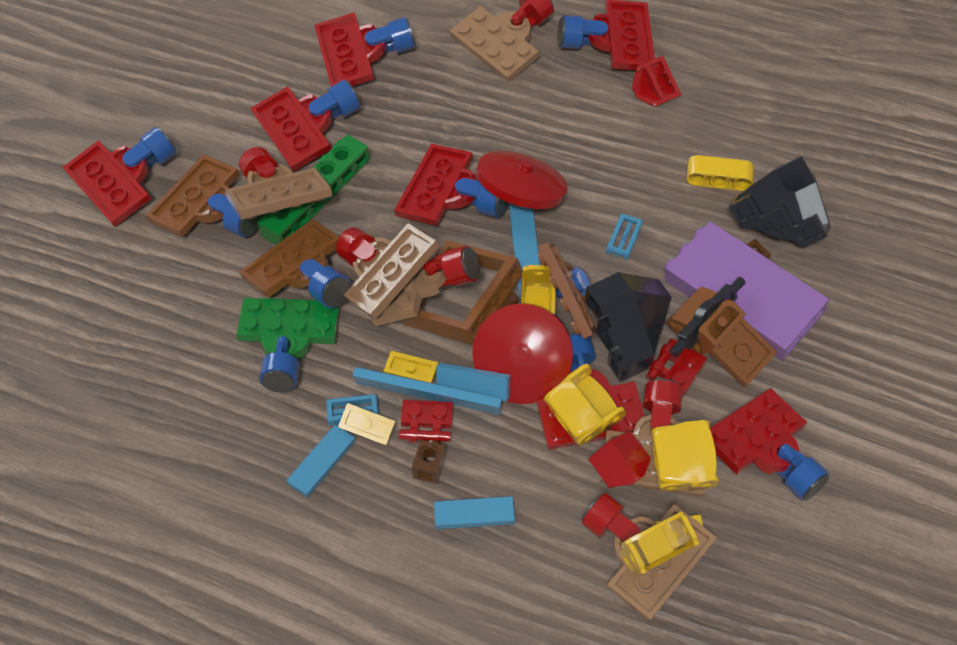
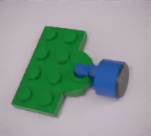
(285, 333)

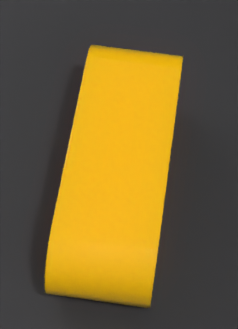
(720, 172)

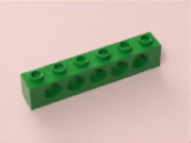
(337, 170)

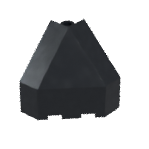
(784, 205)
(629, 320)

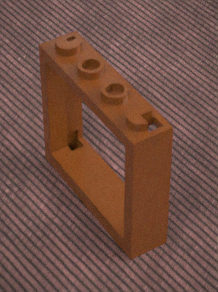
(491, 300)

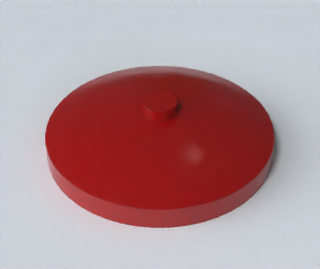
(521, 179)
(526, 345)

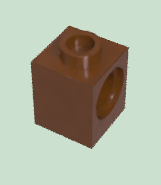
(432, 470)

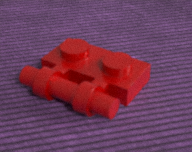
(685, 366)
(426, 414)

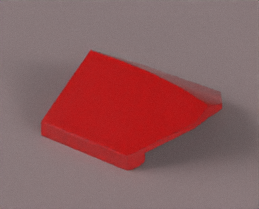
(654, 82)
(621, 461)

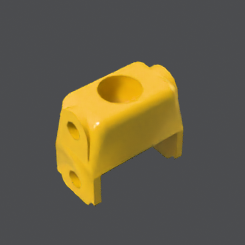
(537, 287)
(583, 406)
(685, 456)
(658, 544)

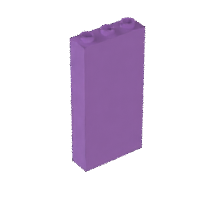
(772, 298)

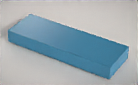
(474, 380)
(321, 461)
(474, 512)

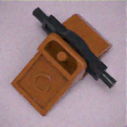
(717, 326)

